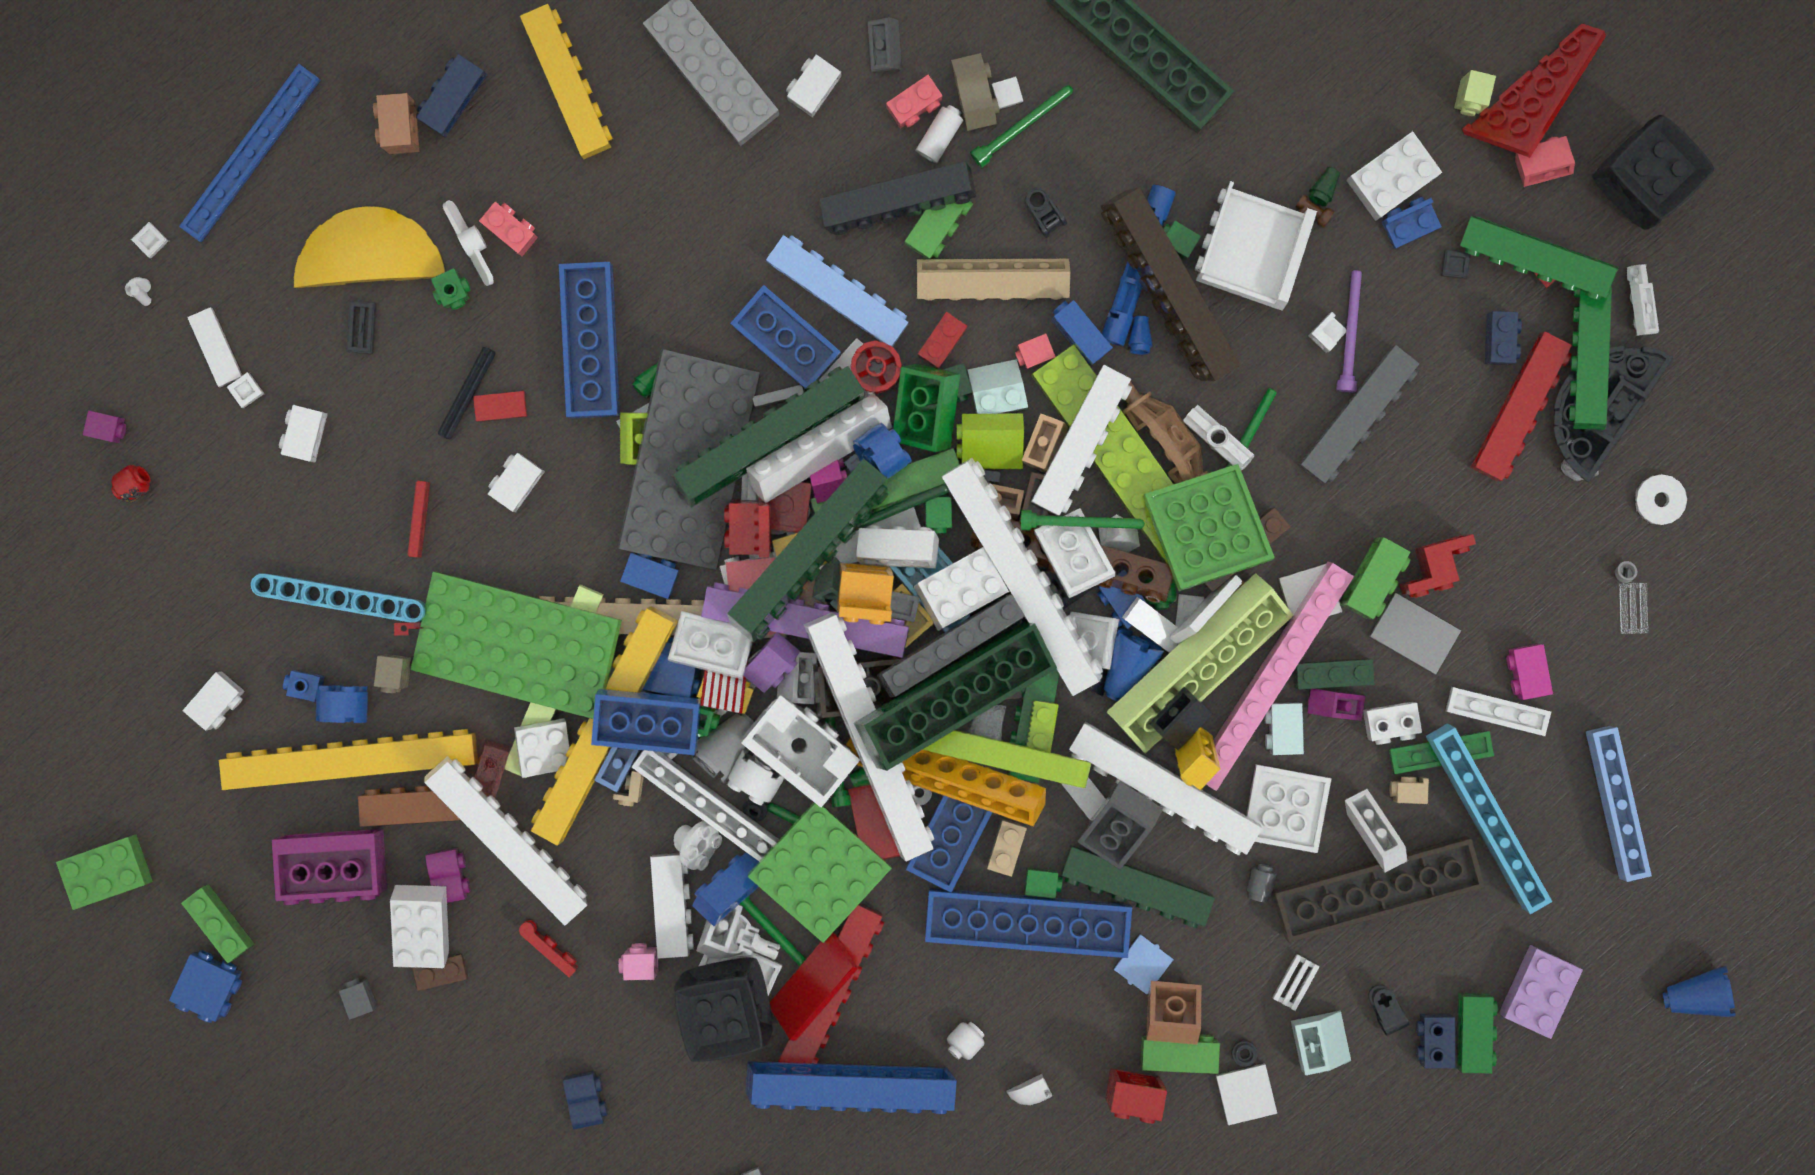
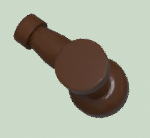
(1322, 215)

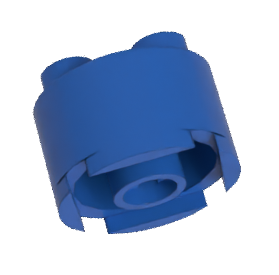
(882, 450)
(341, 704)

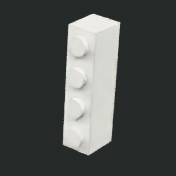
(670, 906)

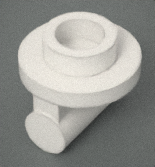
(138, 288)

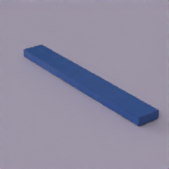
(249, 153)

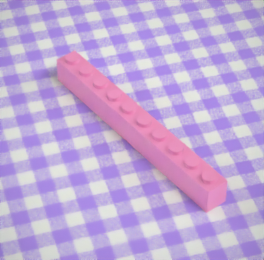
(1278, 667)

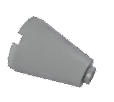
(722, 746)

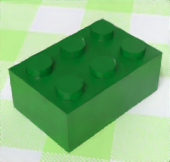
(926, 407)

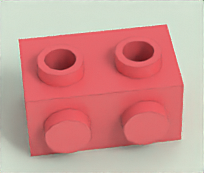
(914, 101)
(1549, 161)
(511, 231)

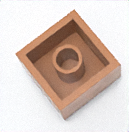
(397, 123)
(1174, 1012)

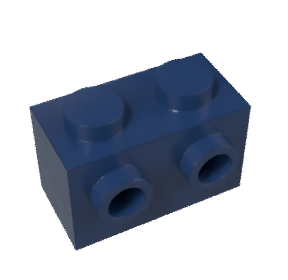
(1501, 338)
(1436, 1040)

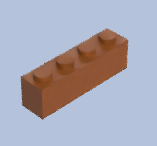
(402, 807)

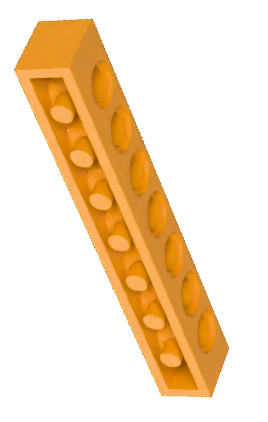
(973, 785)

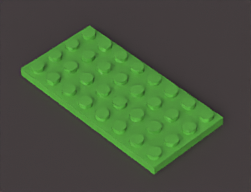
(515, 644)

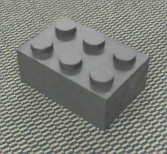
(1120, 825)

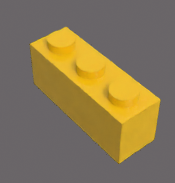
(1198, 759)

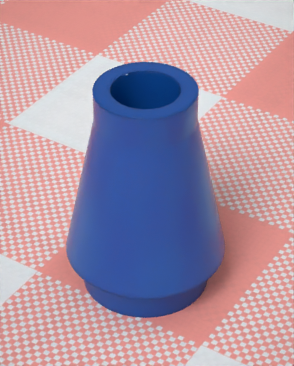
(1140, 337)

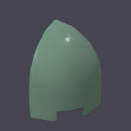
(827, 581)

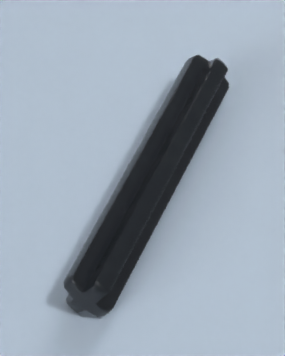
(466, 393)

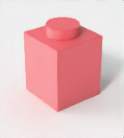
(1034, 352)

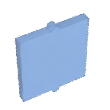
(1143, 964)

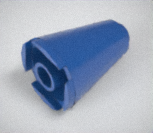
(1130, 662)
(1702, 995)

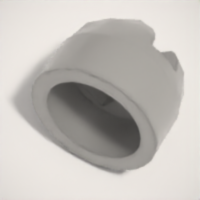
(1630, 574)

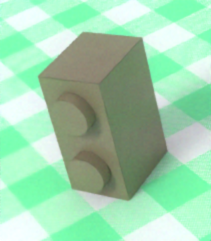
(392, 673)

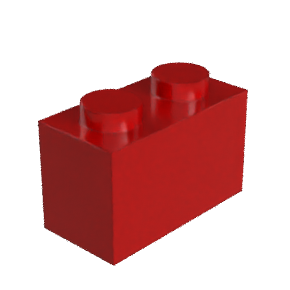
(942, 340)

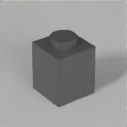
(357, 998)

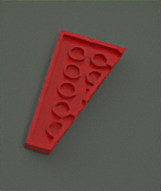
(1534, 100)

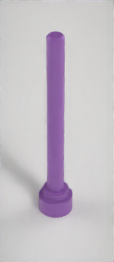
(1347, 380)

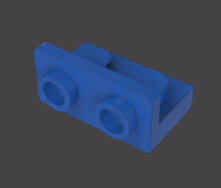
(1411, 223)

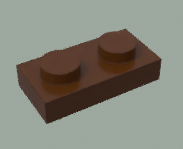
(432, 977)

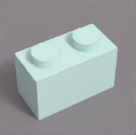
(1285, 729)

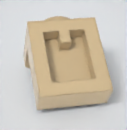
(634, 784)

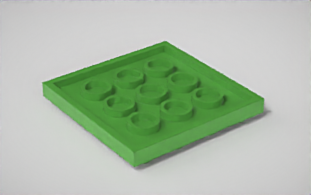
(1208, 527)
(819, 871)

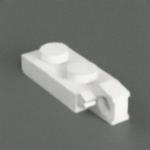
(1643, 300)

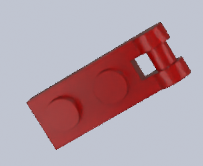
(547, 946)

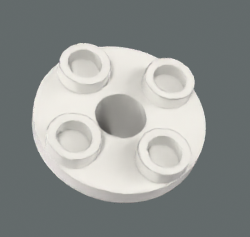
(696, 844)

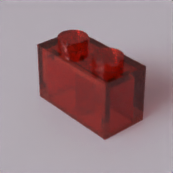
(491, 766)

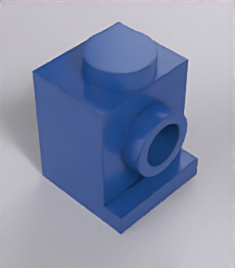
(310, 680)

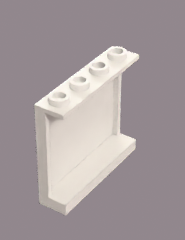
(1254, 248)

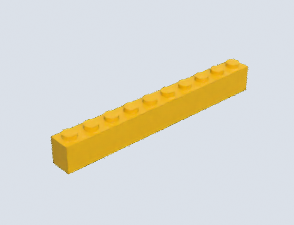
(584, 759)
(346, 761)

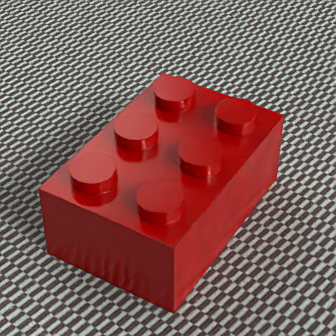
(1136, 1095)

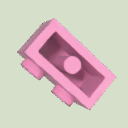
(639, 962)

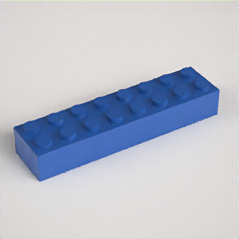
(1028, 923)
(850, 1087)

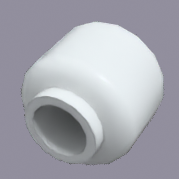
(965, 1041)

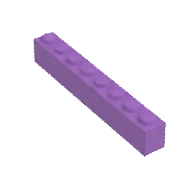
(883, 639)

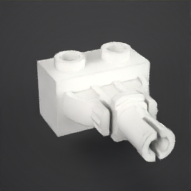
(734, 937)

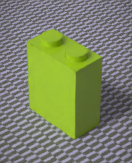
(992, 440)

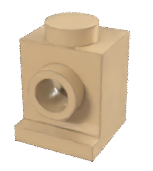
(1409, 790)

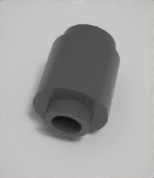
(1261, 882)

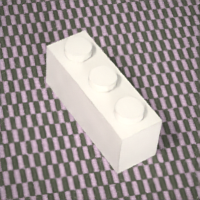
(897, 547)
(1376, 830)

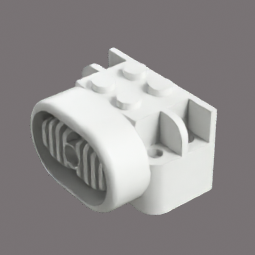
(814, 769)

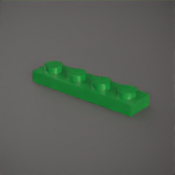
(1422, 755)

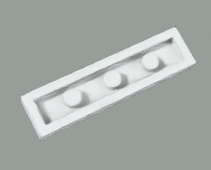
(1498, 711)

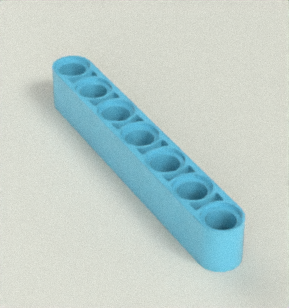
(327, 594)

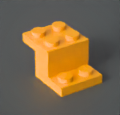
(865, 593)

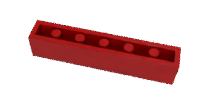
(1521, 406)

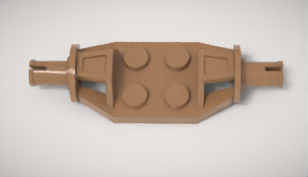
(1170, 431)

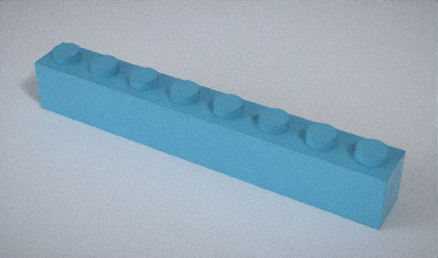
(1488, 818)

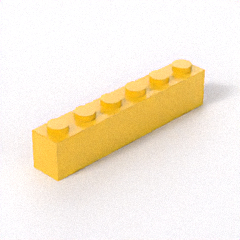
(565, 81)

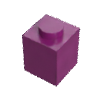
(104, 427)

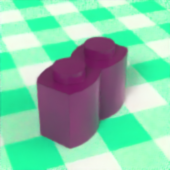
(446, 870)

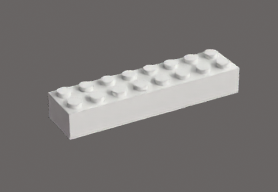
(1165, 788)

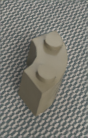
(974, 91)

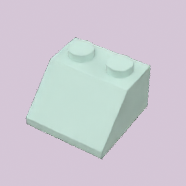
(998, 388)

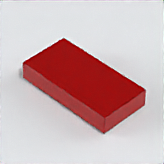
(500, 406)

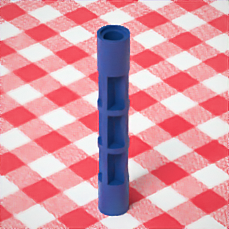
(1129, 290)

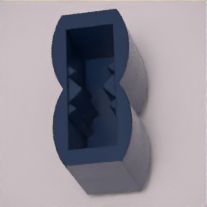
(584, 1099)

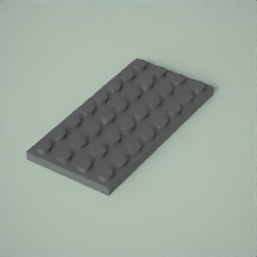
(688, 411)

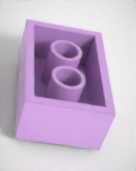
(1540, 991)

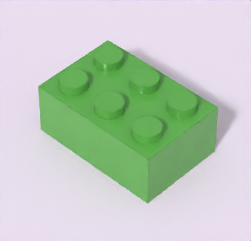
(1375, 578)
(104, 872)

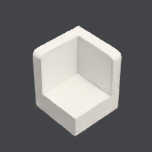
(1327, 333)
(1119, 538)

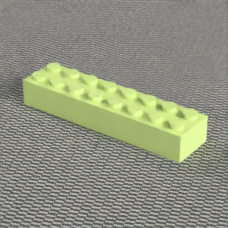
(1203, 659)

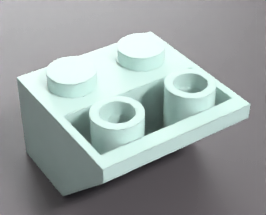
(1321, 1042)

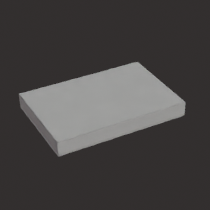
(1415, 633)

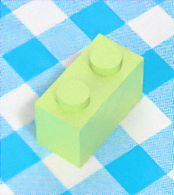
(1474, 93)

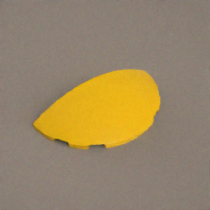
(367, 247)

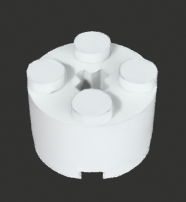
(754, 778)

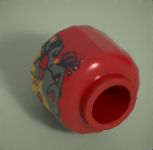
(130, 483)

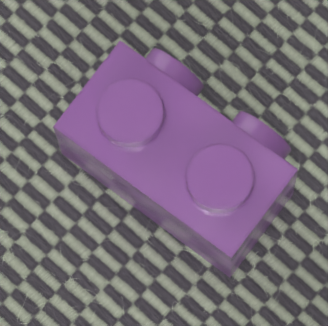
(771, 662)

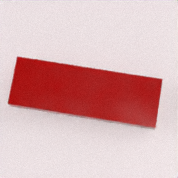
(418, 519)

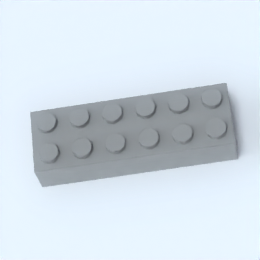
(711, 69)

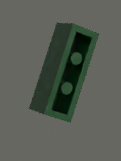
(1334, 674)

